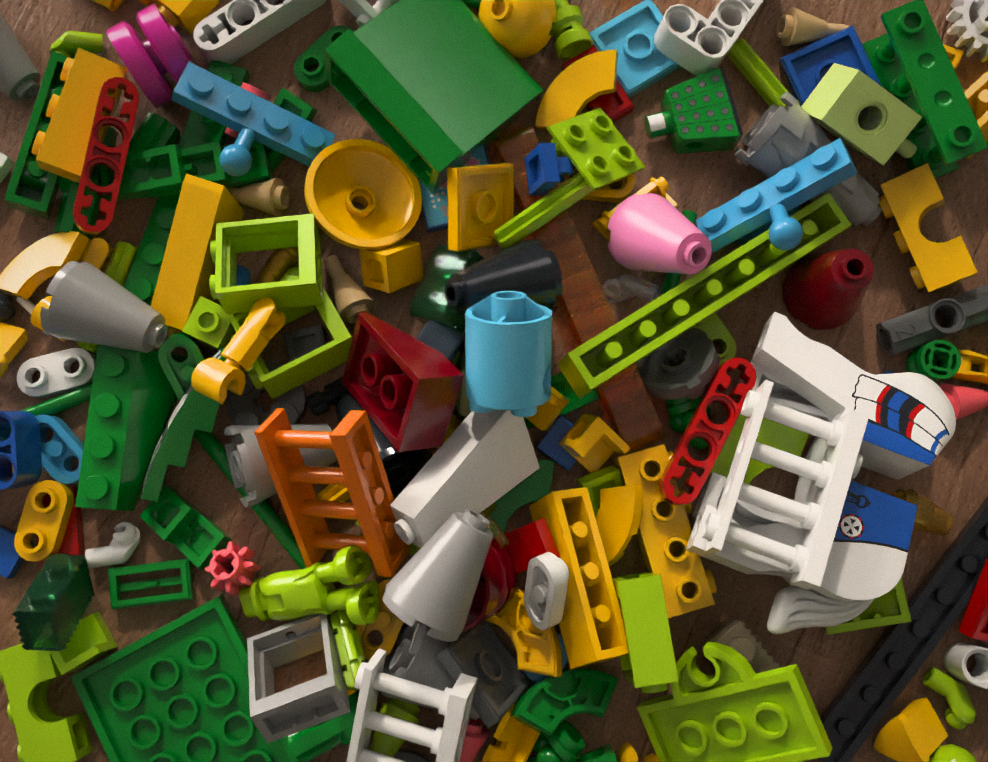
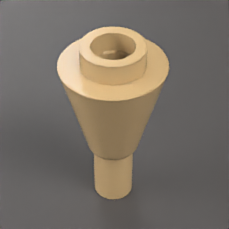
(801, 27)
(266, 196)
(348, 295)

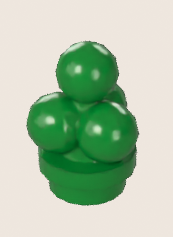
(680, 414)
(560, 747)

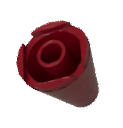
(827, 287)

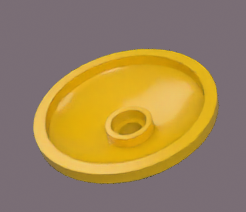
(367, 175)

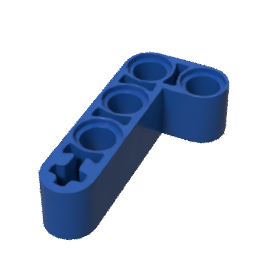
(19, 449)

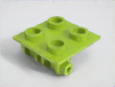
(595, 148)

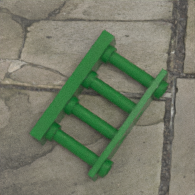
(920, 74)

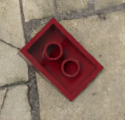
(401, 384)

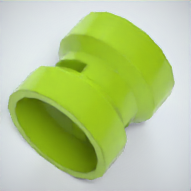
(569, 33)

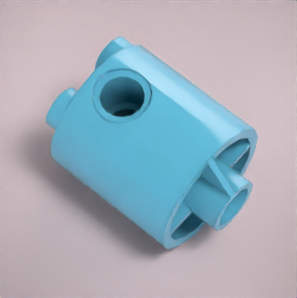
(508, 354)

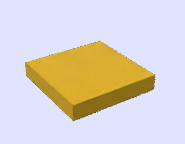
(478, 204)

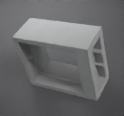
(304, 704)

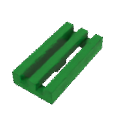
(185, 579)

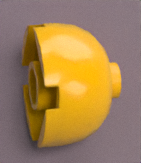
(519, 24)

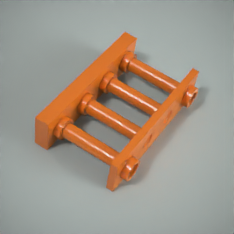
(359, 471)

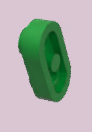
(314, 54)
(179, 370)

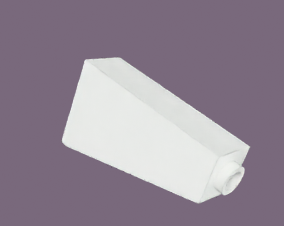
(469, 471)

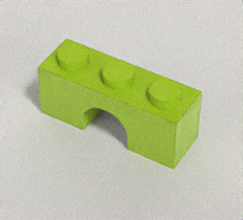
(40, 731)

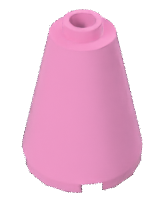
(656, 237)

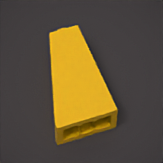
(187, 255)

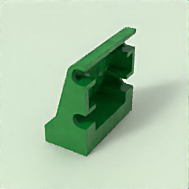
(430, 83)

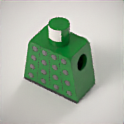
(698, 115)

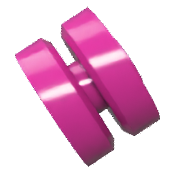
(152, 57)

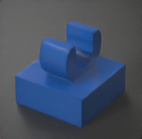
(545, 169)

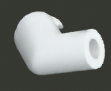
(119, 550)

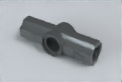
(920, 325)

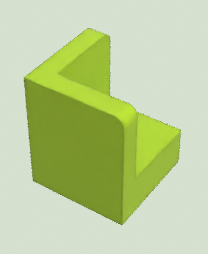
(86, 645)

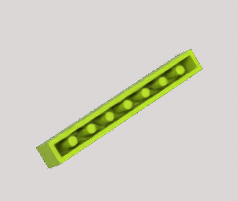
(696, 299)

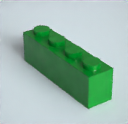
(122, 427)

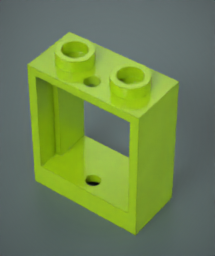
(260, 235)
(309, 365)
(647, 632)

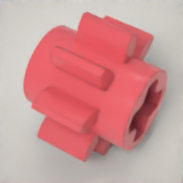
(222, 564)

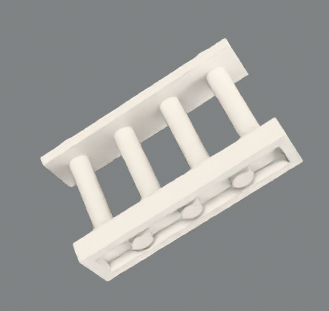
(817, 517)
(452, 703)

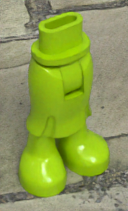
(311, 590)

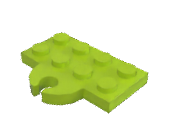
(734, 713)

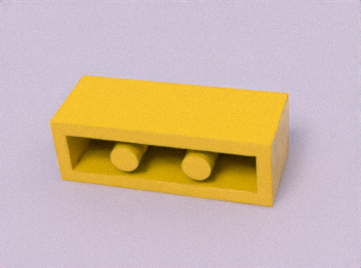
(72, 114)

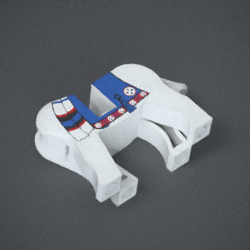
(904, 434)

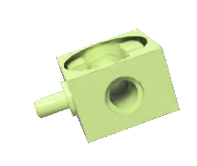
(862, 114)

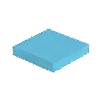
(633, 37)

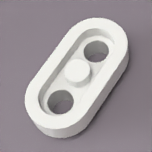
(56, 373)
(546, 590)

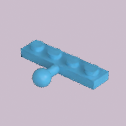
(251, 118)
(776, 197)

